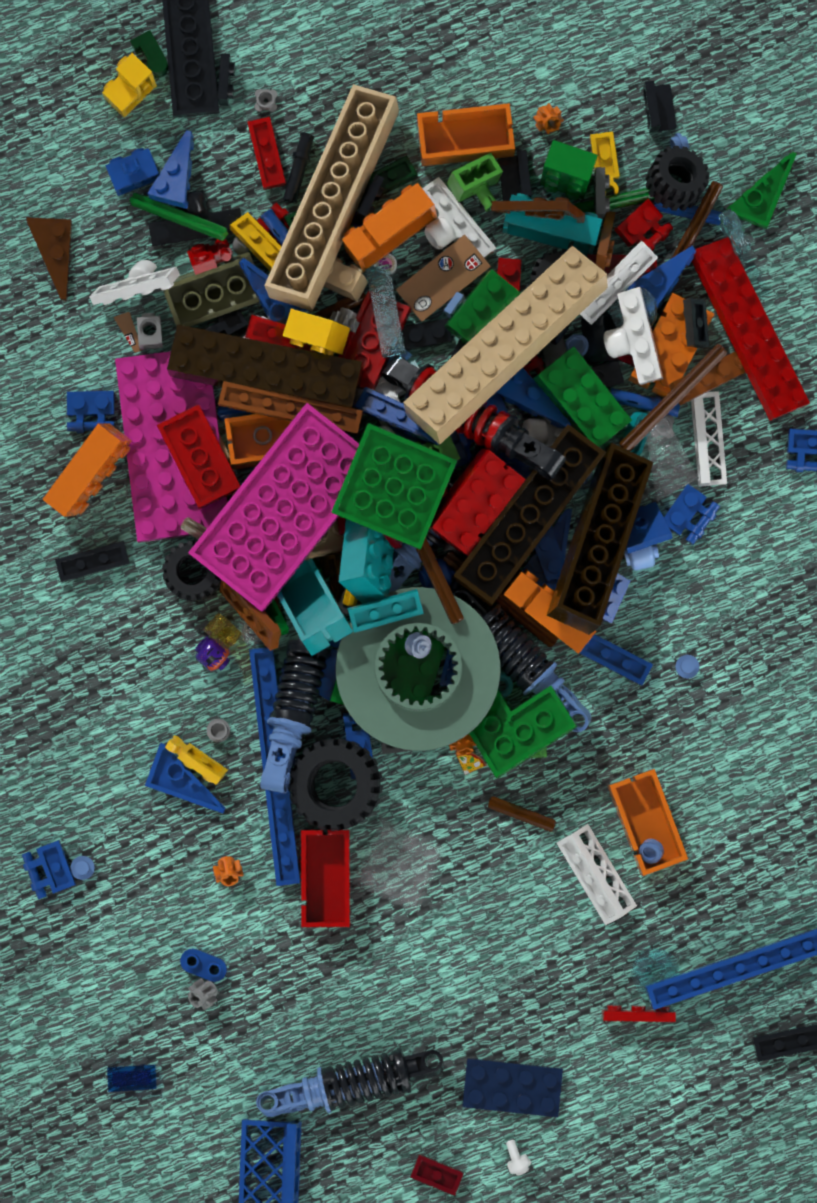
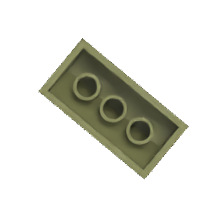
(210, 293)

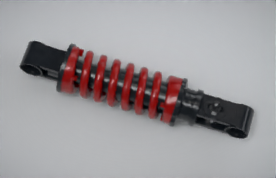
(484, 426)

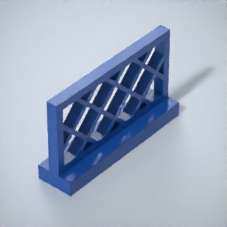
(290, 1165)

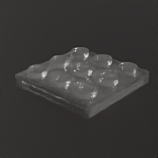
(399, 865)

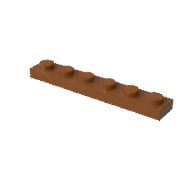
(285, 406)

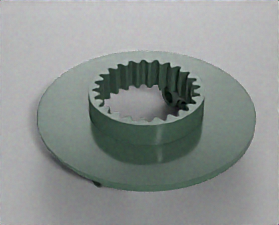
(431, 724)

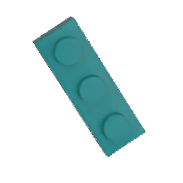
(385, 610)

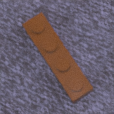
(723, 372)
(258, 621)

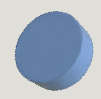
(651, 851)

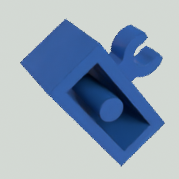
(132, 171)

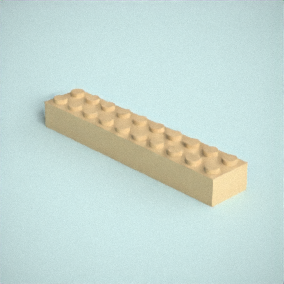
(332, 197)
(505, 345)

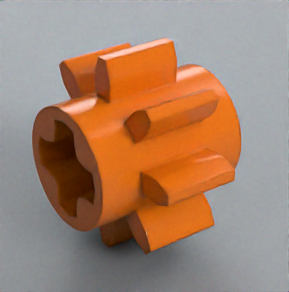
(548, 118)
(463, 746)
(228, 871)

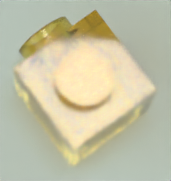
(222, 631)

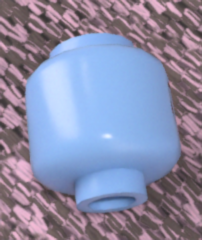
(642, 558)

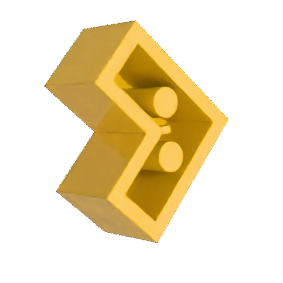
(130, 86)
(321, 333)

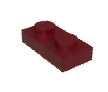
(437, 1174)

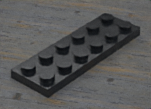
(190, 57)

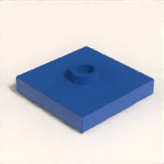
(648, 528)

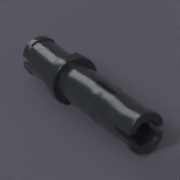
(298, 168)

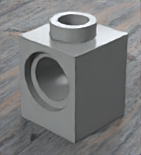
(153, 341)

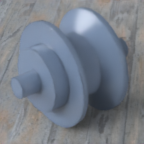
(418, 645)

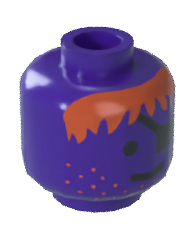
(212, 655)

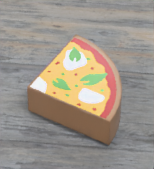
(470, 762)

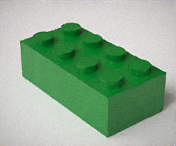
(582, 397)

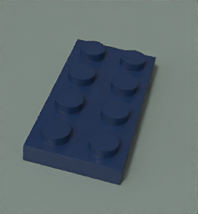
(512, 1087)

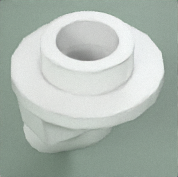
(518, 1164)

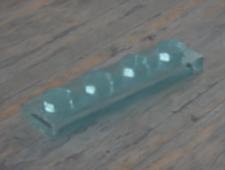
(385, 311)

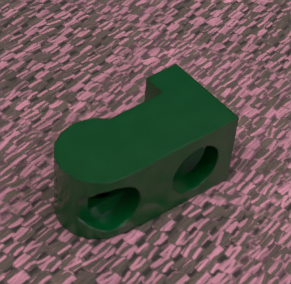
(149, 47)

